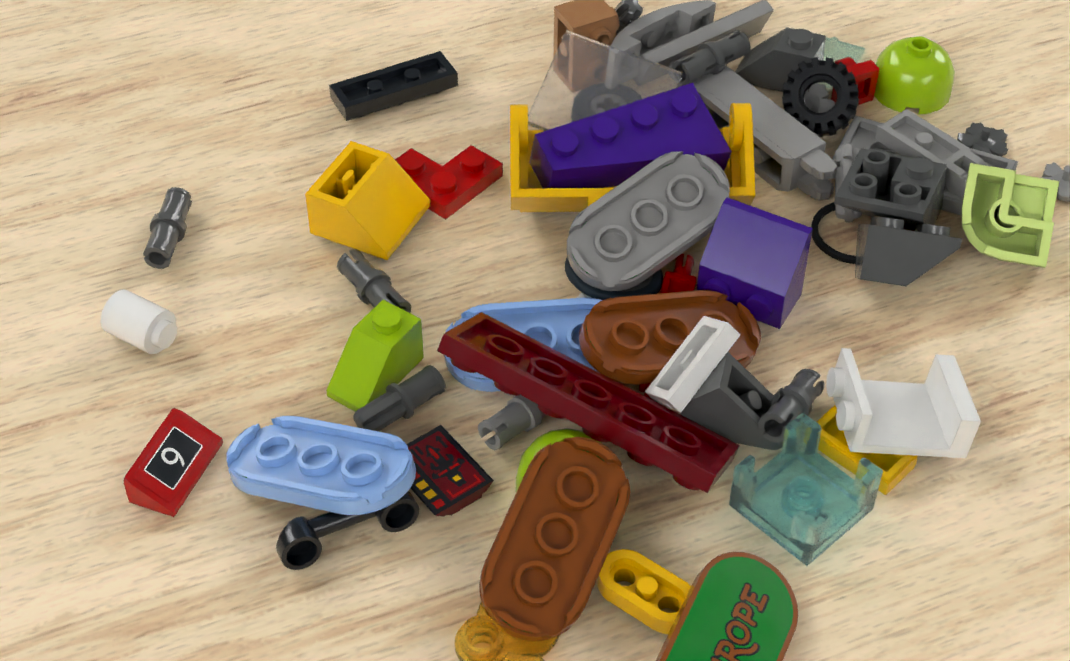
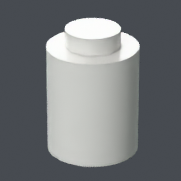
(139, 322)

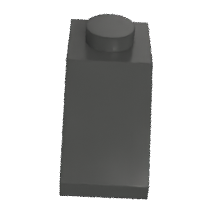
(776, 57)
(732, 405)

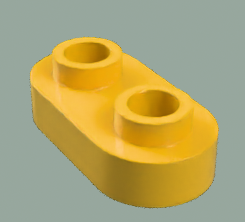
(650, 591)

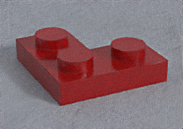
(453, 183)

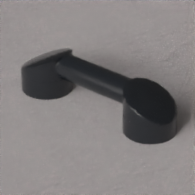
(299, 541)

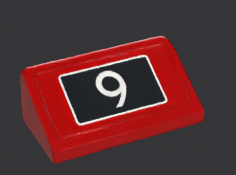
(171, 464)

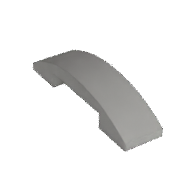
(664, 26)

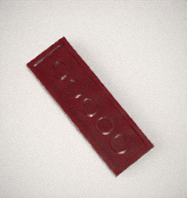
(590, 400)

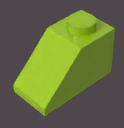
(376, 354)

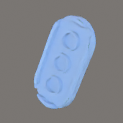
(547, 321)
(321, 465)

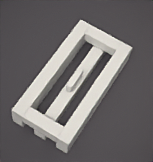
(692, 363)

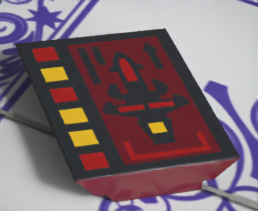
(445, 473)

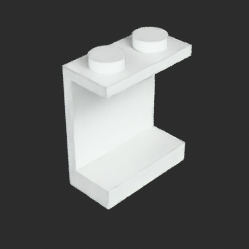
(904, 416)

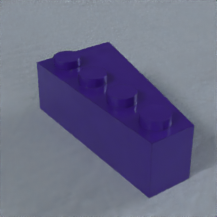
(625, 139)

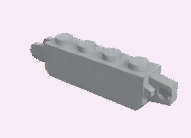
(784, 149)

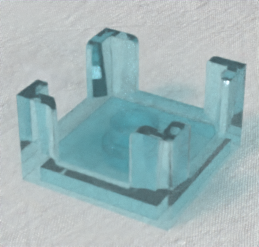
(802, 495)

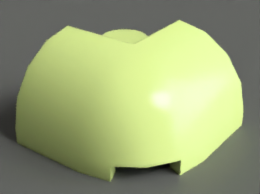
(1009, 214)

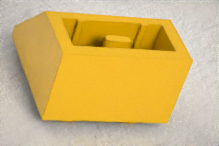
(365, 201)

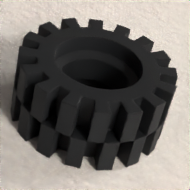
(825, 72)

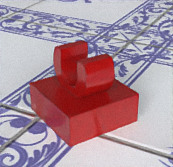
(865, 76)

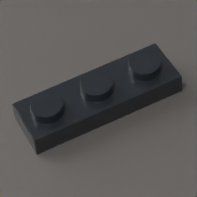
(393, 85)

